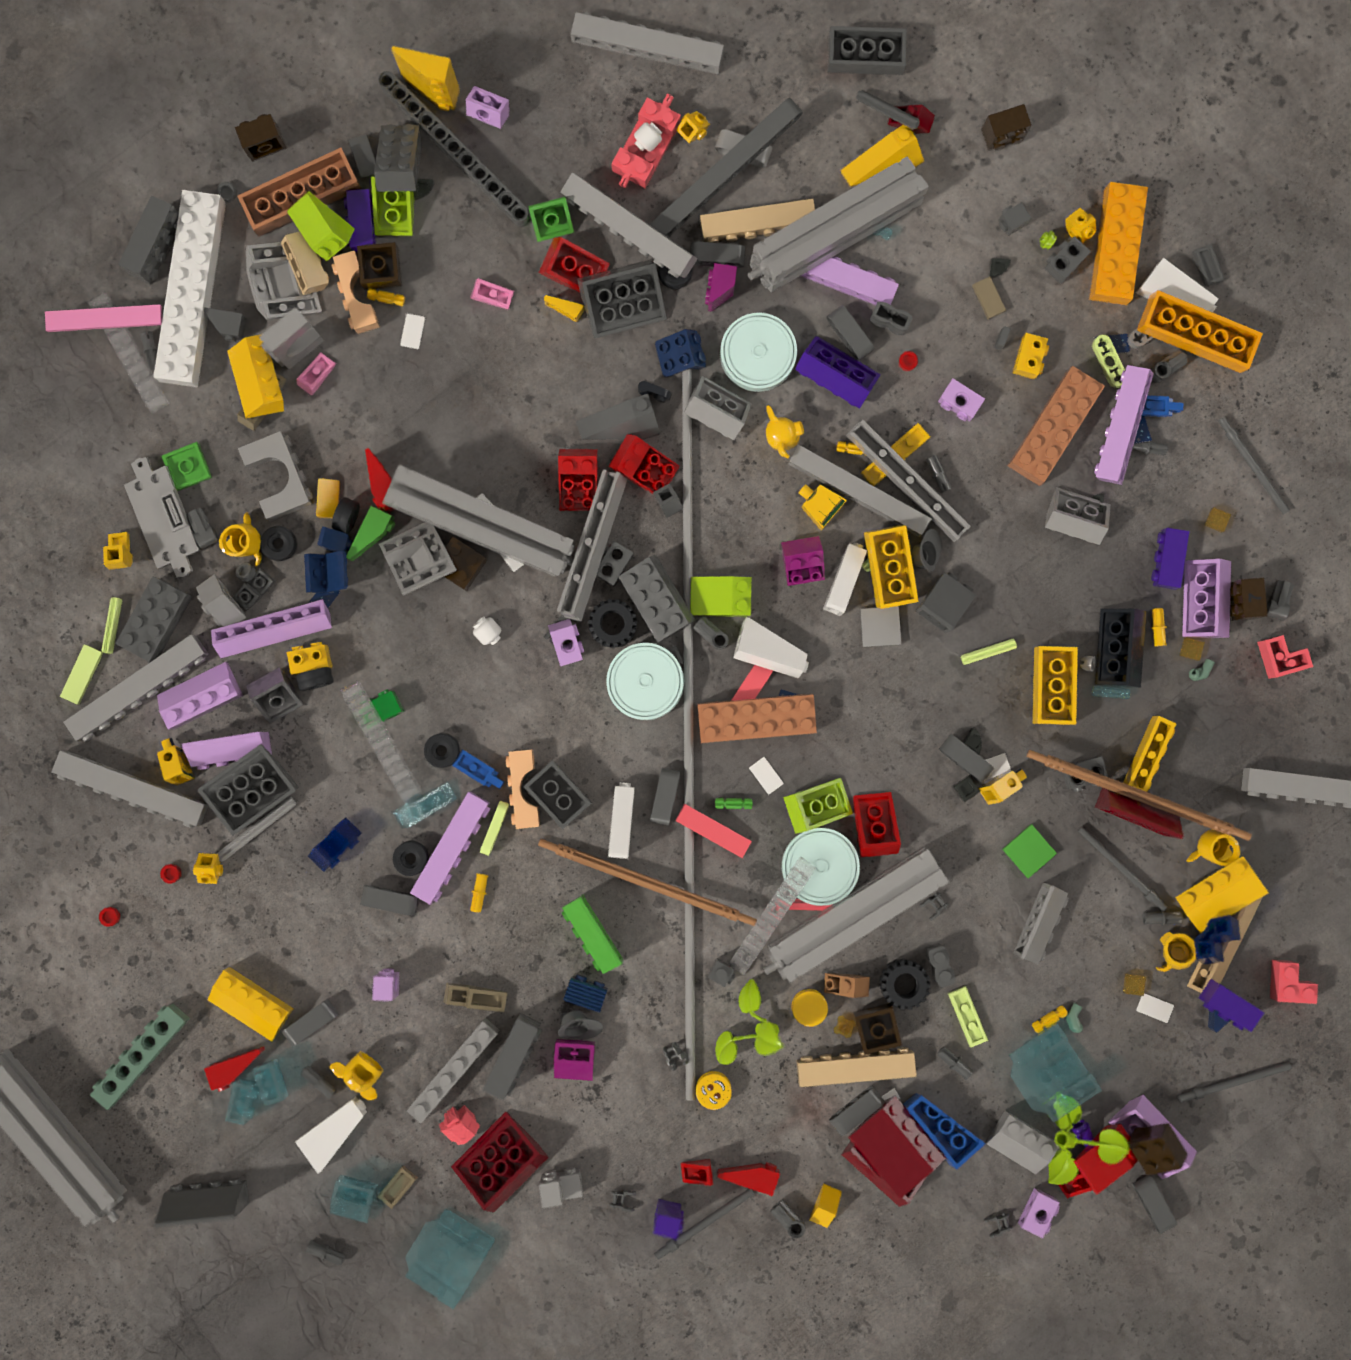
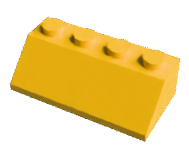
(255, 378)
(1222, 893)
(249, 1003)

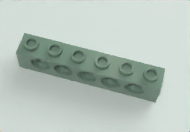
(103, 1092)

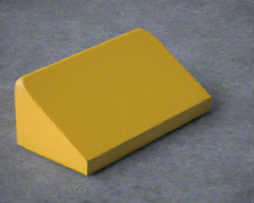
(327, 497)

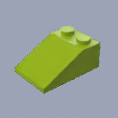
(392, 211)
(320, 226)
(720, 596)
(818, 805)

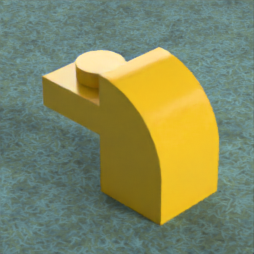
(117, 553)

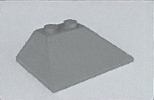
(275, 284)
(417, 557)

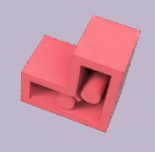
(1279, 660)
(1286, 984)

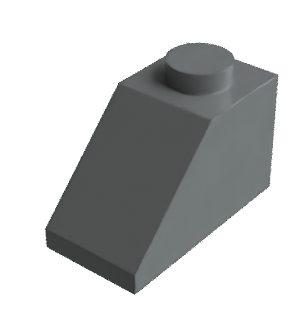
(228, 324)

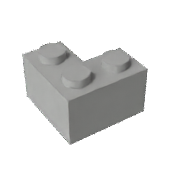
(219, 603)
(560, 1186)

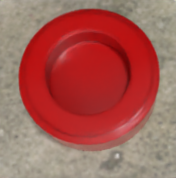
(908, 361)
(170, 873)
(109, 916)

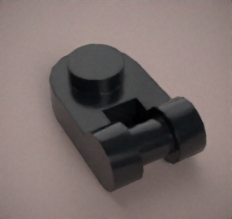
(661, 394)

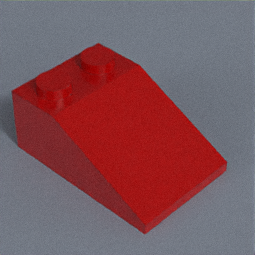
(568, 262)
(379, 480)
(876, 825)
(1096, 1171)

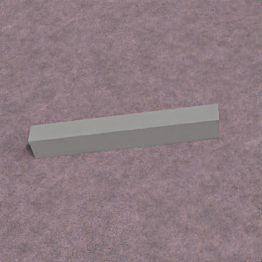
(908, 480)
(859, 490)
(592, 545)

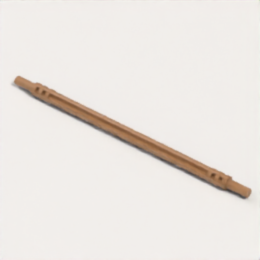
(1139, 795)
(647, 882)

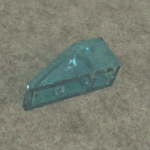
(424, 805)

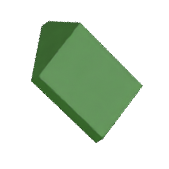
(551, 219)

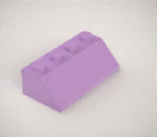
(1206, 598)
(198, 696)
(224, 749)
(1142, 1113)

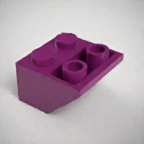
(722, 285)
(803, 560)
(574, 1059)

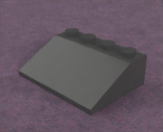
(622, 298)
(247, 789)
(202, 1203)

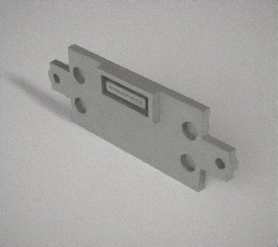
(162, 517)

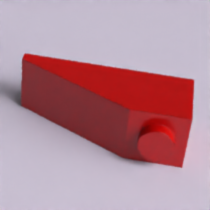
(228, 1070)
(753, 1176)

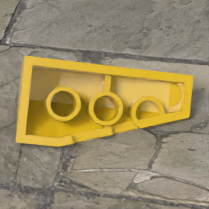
(883, 154)

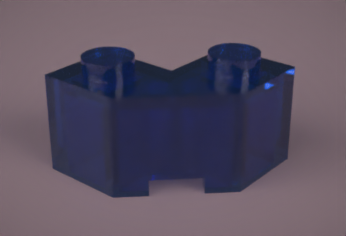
(338, 841)
(1209, 944)

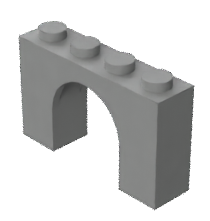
(290, 339)
(295, 494)

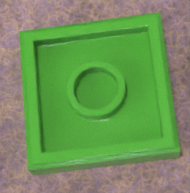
(187, 466)
(1029, 851)

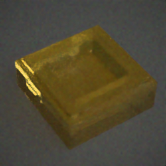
(1217, 520)
(1192, 649)
(1134, 984)

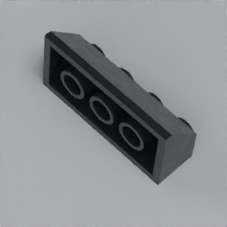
(1120, 647)

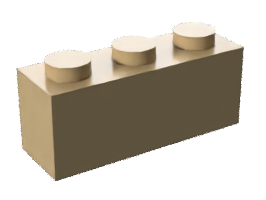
(304, 264)

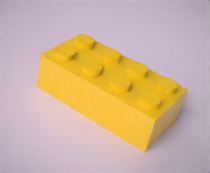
(891, 566)
(1055, 685)

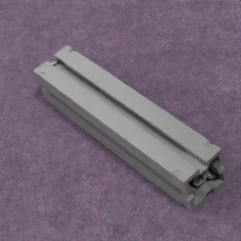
(837, 225)
(479, 522)
(855, 915)
(55, 1145)

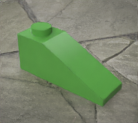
(372, 530)

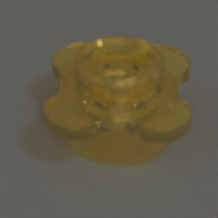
(849, 1026)

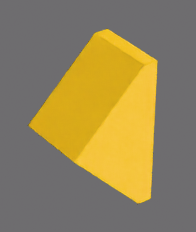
(826, 1205)

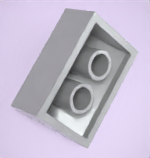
(718, 408)
(1071, 516)
(1022, 1143)

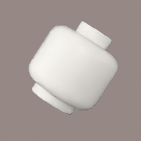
(648, 136)
(487, 631)

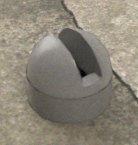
(1089, 663)

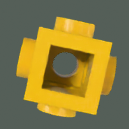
(693, 126)
(1081, 225)
(208, 868)

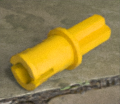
(1158, 627)
(479, 892)

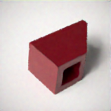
(920, 112)

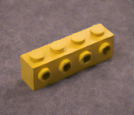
(1150, 753)

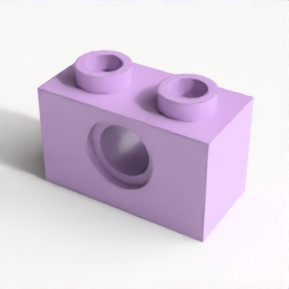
(487, 107)
(957, 390)
(559, 633)
(386, 985)
(1039, 1201)

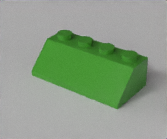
(592, 934)

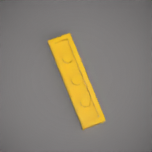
(903, 447)

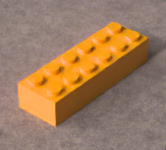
(1118, 243)
(1199, 331)

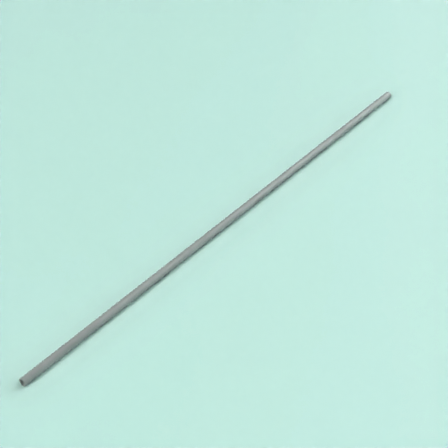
(688, 739)

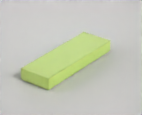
(81, 674)
(967, 1016)

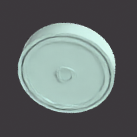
(758, 352)
(645, 681)
(835, 863)

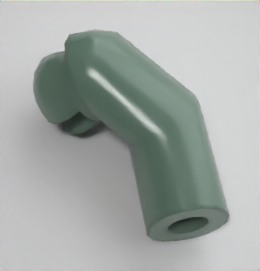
(1203, 672)
(1073, 1020)

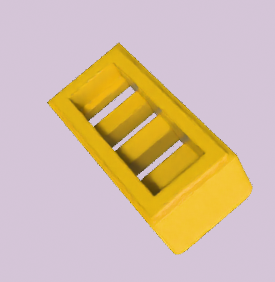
(567, 308)

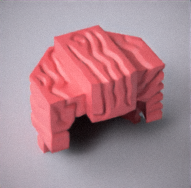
(459, 1125)

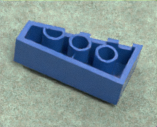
(945, 1132)

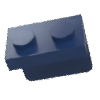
(680, 352)
(326, 572)

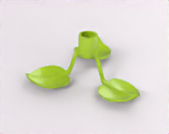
(766, 1034)
(1062, 1168)

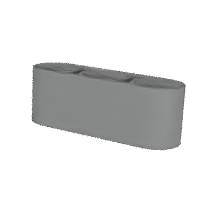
(728, 139)

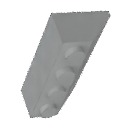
(1041, 923)

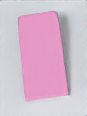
(491, 294)
(315, 374)

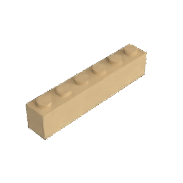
(752, 221)
(1216, 971)
(856, 1068)

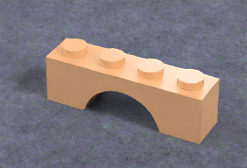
(362, 315)
(524, 814)

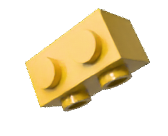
(1030, 356)
(310, 658)

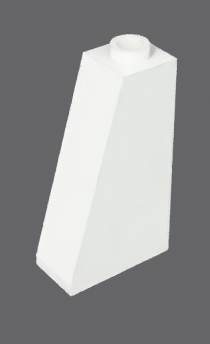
(1174, 282)
(845, 579)
(768, 650)
(621, 821)
(327, 1137)

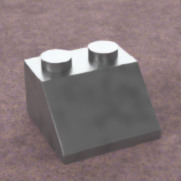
(274, 695)

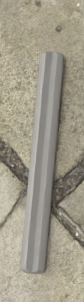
(256, 829)

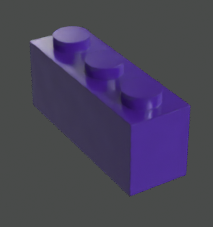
(360, 217)
(1170, 558)
(1230, 1006)
(668, 1219)

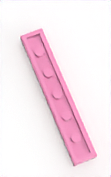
(103, 318)

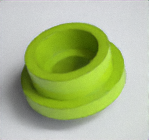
(1047, 240)

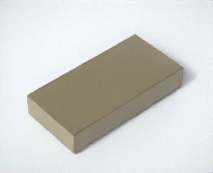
(989, 298)
(397, 1187)

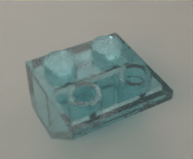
(353, 1198)

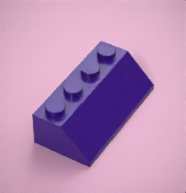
(837, 372)

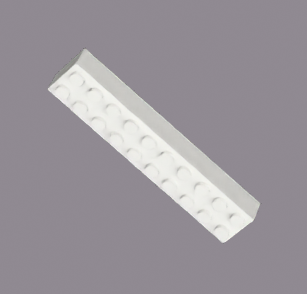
(189, 288)

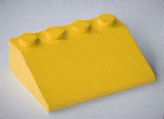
(429, 76)

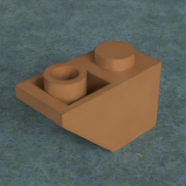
(847, 985)

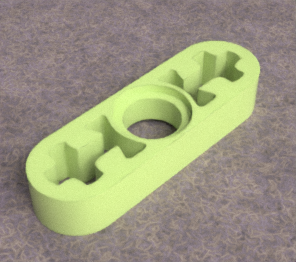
(1106, 369)
(494, 828)

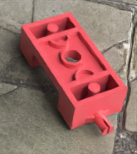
(640, 165)

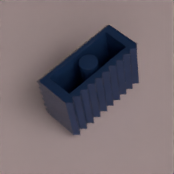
(585, 993)

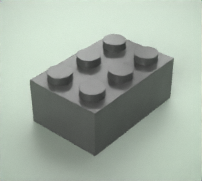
(557, 794)

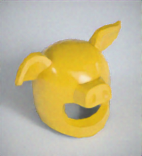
(782, 433)
(243, 540)
(1216, 848)
(1177, 951)
(359, 1074)

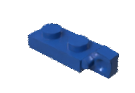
(1161, 406)
(477, 770)

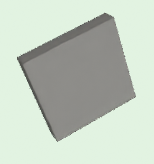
(880, 627)

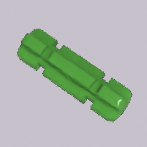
(733, 803)

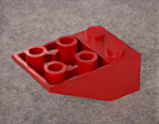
(643, 464)
(577, 478)

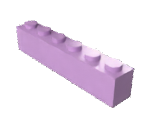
(853, 281)
(1124, 424)
(271, 628)
(450, 848)

